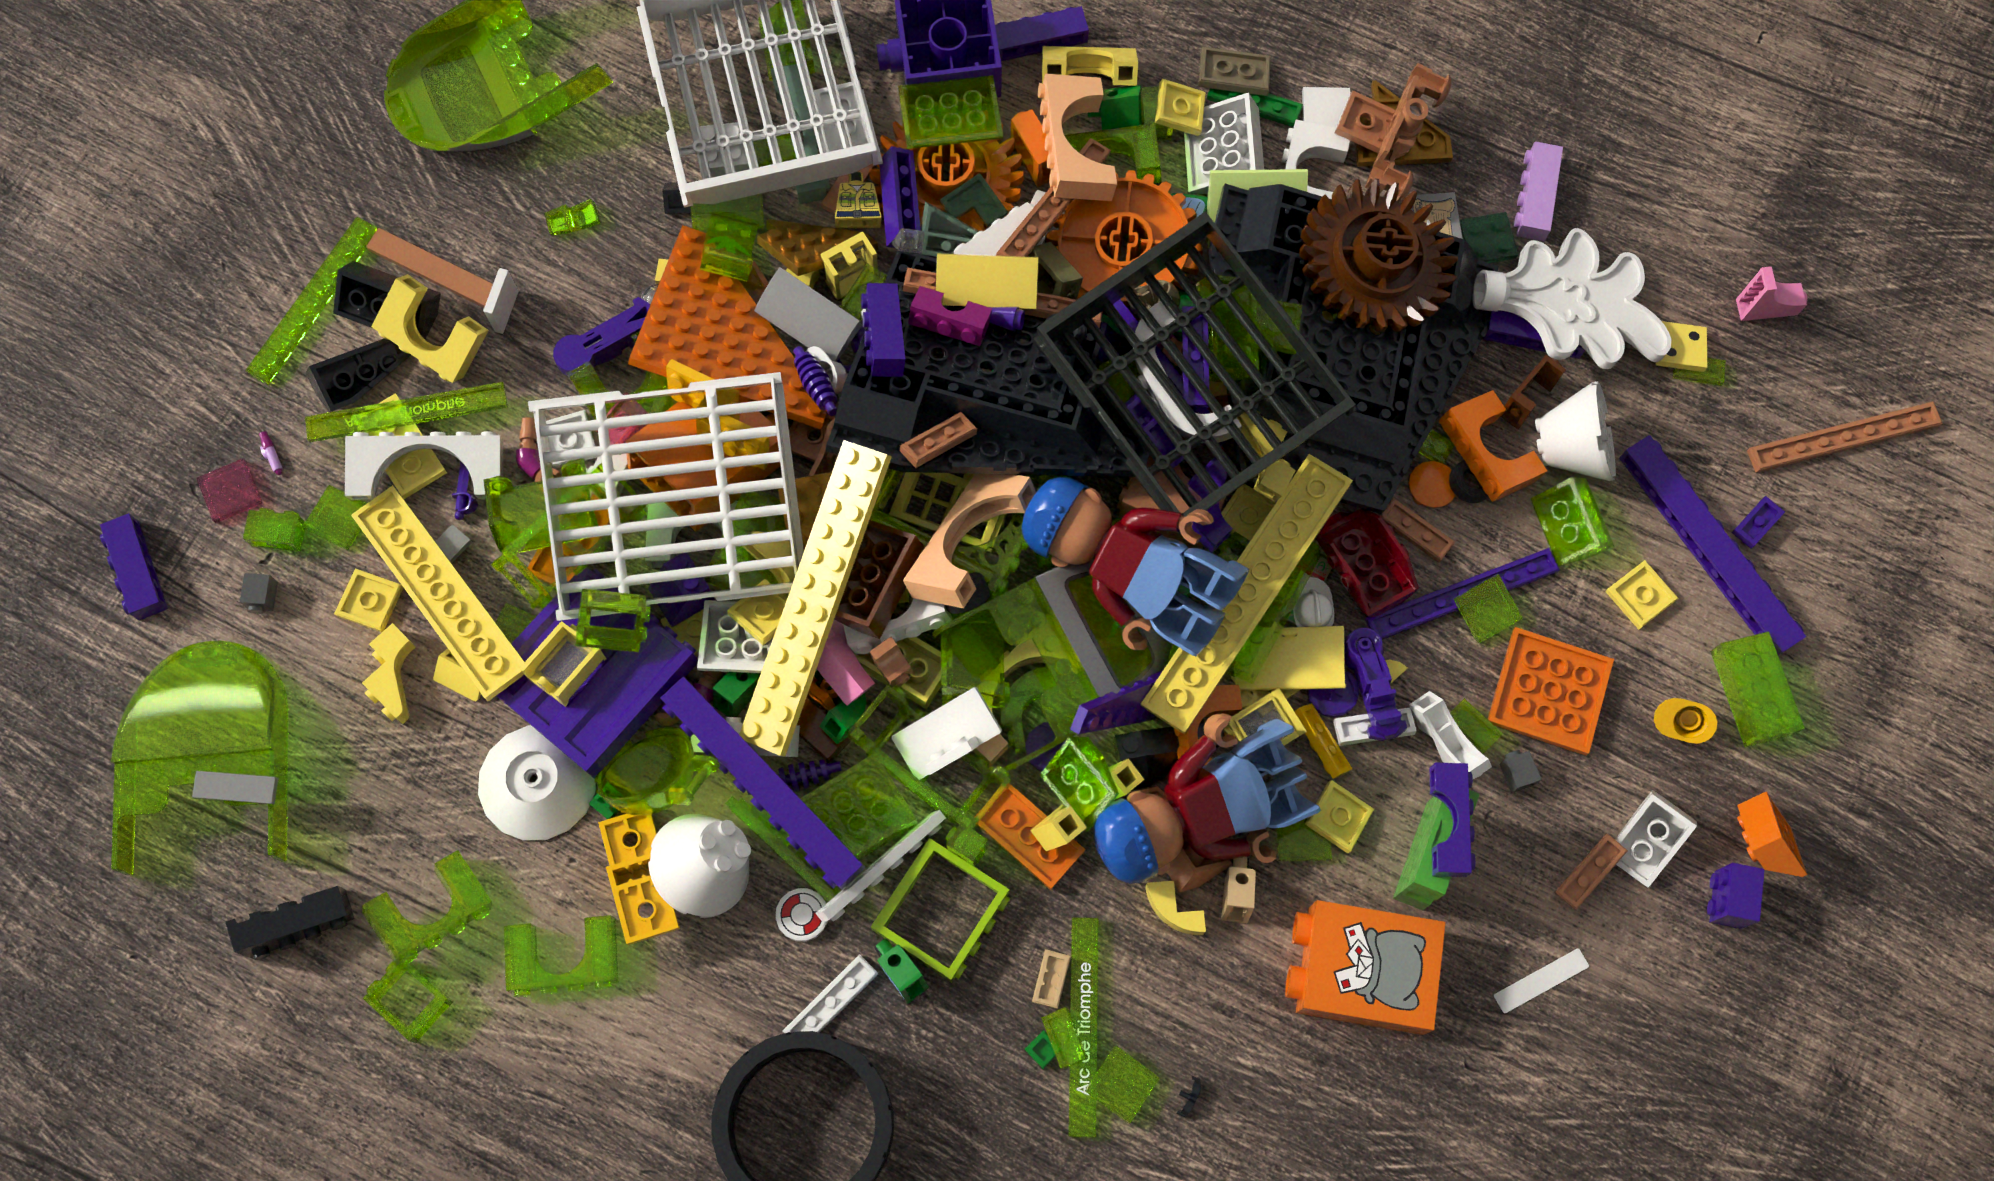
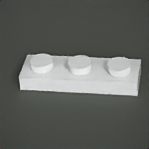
(1353, 728)

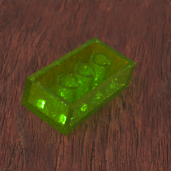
(1757, 689)

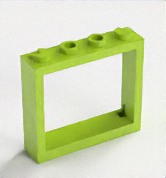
(905, 886)

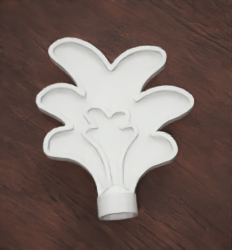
(1575, 303)

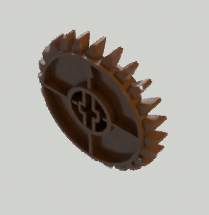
(1376, 257)

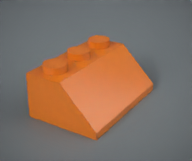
(1770, 836)

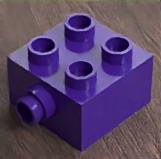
(943, 42)

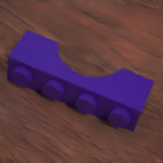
(1451, 785)

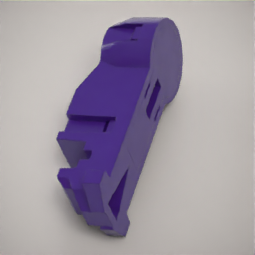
(603, 341)
(1365, 657)

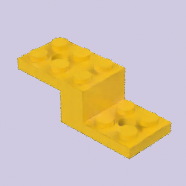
(680, 377)
(632, 880)

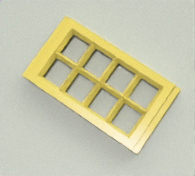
(907, 490)

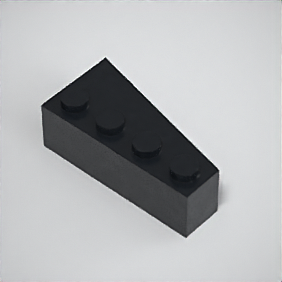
(290, 923)

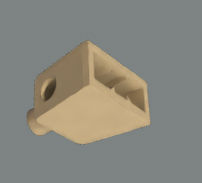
(1239, 892)

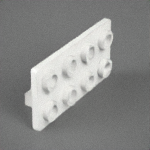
(946, 733)

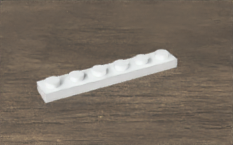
(874, 873)

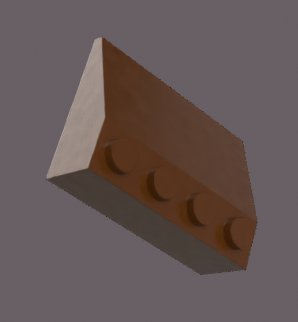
(877, 578)

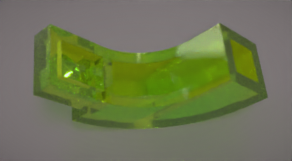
(1022, 694)

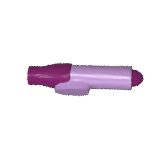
(269, 453)

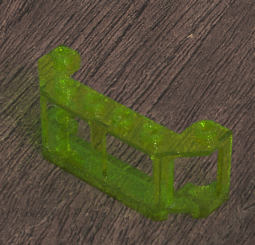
(511, 551)
(954, 815)

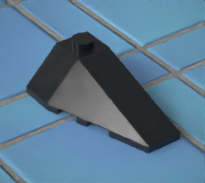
(1150, 751)

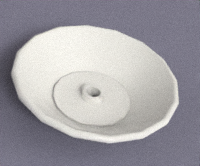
(536, 808)

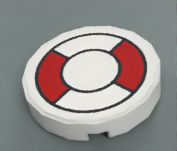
(798, 916)

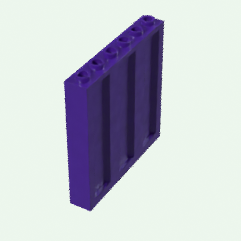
(614, 696)

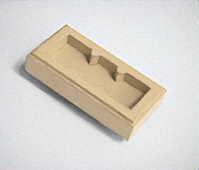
(1051, 979)

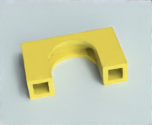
(1117, 63)
(398, 324)
(1065, 824)

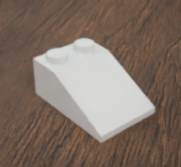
(1653, 837)

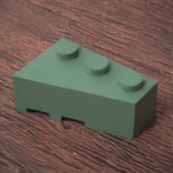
(943, 231)

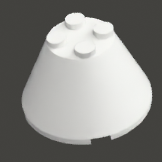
(1577, 435)
(700, 864)

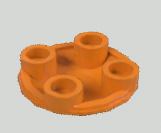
(1431, 484)

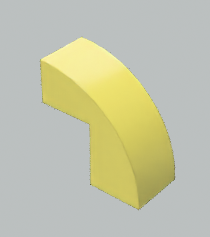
(1163, 901)

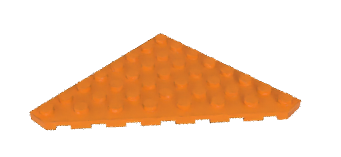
(713, 329)

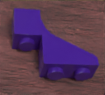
(1217, 532)

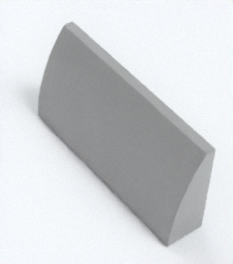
(807, 315)

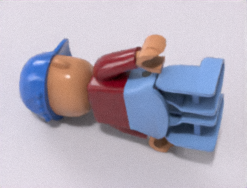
(1136, 563)
(1207, 804)

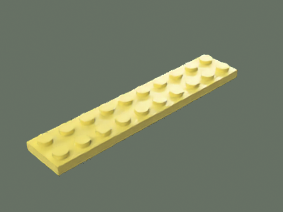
(440, 593)

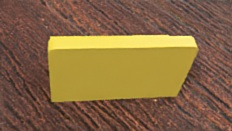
(452, 675)

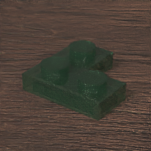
(974, 195)

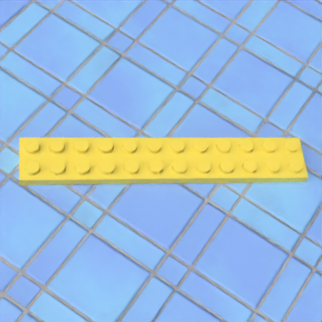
(1271, 559)
(814, 597)

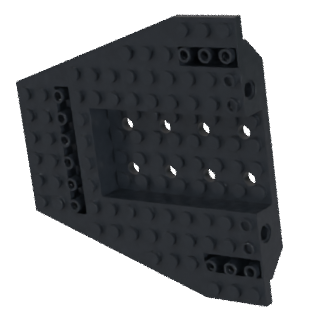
(1409, 368)
(1017, 423)

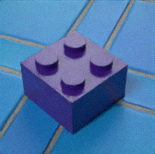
(1736, 895)

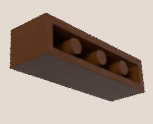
(813, 735)

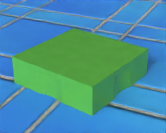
(1416, 882)

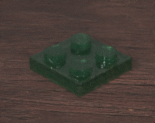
(1490, 237)

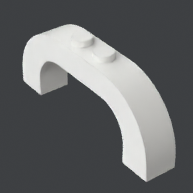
(1158, 393)

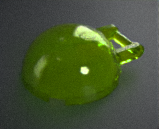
(654, 773)

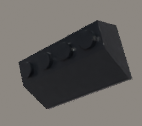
(363, 291)

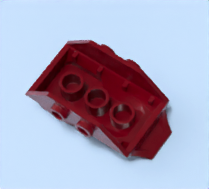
(1368, 560)

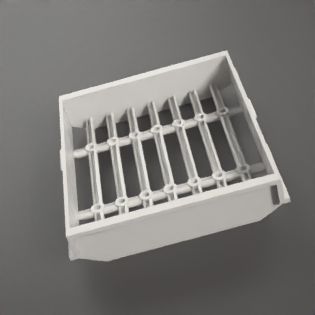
(779, 174)
(722, 490)

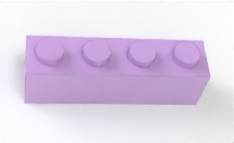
(1539, 191)

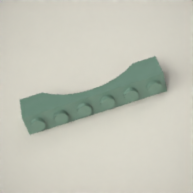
(815, 190)

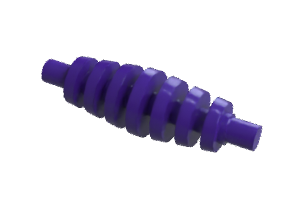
(815, 381)
(805, 774)

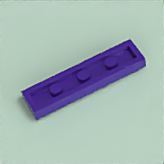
(1196, 360)

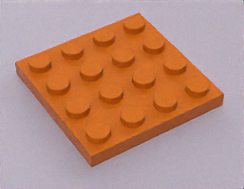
(1550, 691)

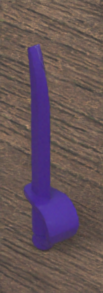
(462, 495)

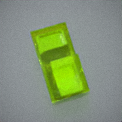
(572, 219)

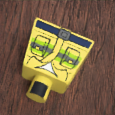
(857, 204)

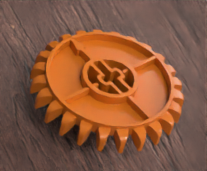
(975, 157)
(1137, 209)

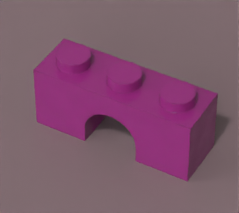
(965, 325)

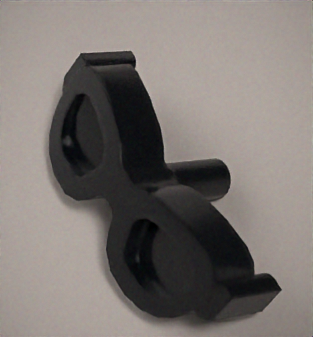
(1192, 1097)

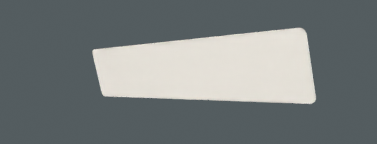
(1541, 980)

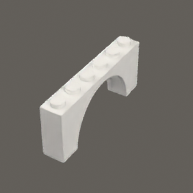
(371, 455)

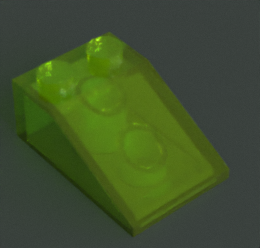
(1081, 779)

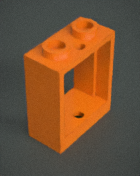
(1031, 144)

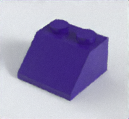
(680, 611)

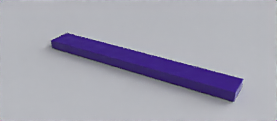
(1441, 601)

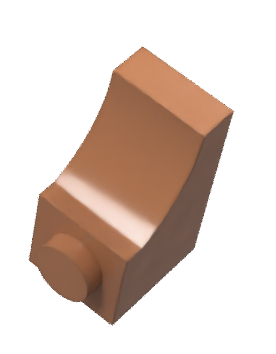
(891, 662)

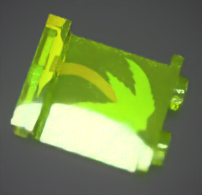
(728, 247)

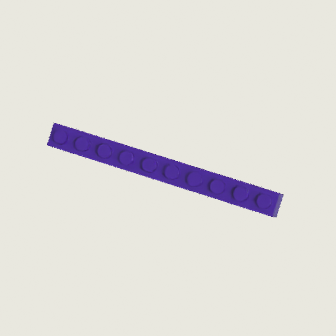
(1711, 544)
(762, 783)

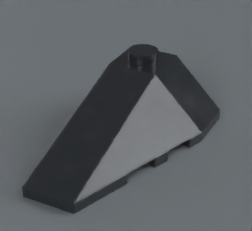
(352, 374)

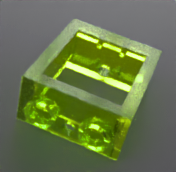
(606, 636)
(425, 1019)

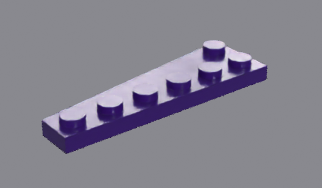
(1115, 709)

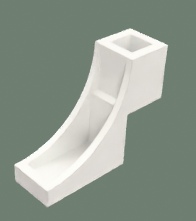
(1453, 746)

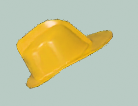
(1685, 720)

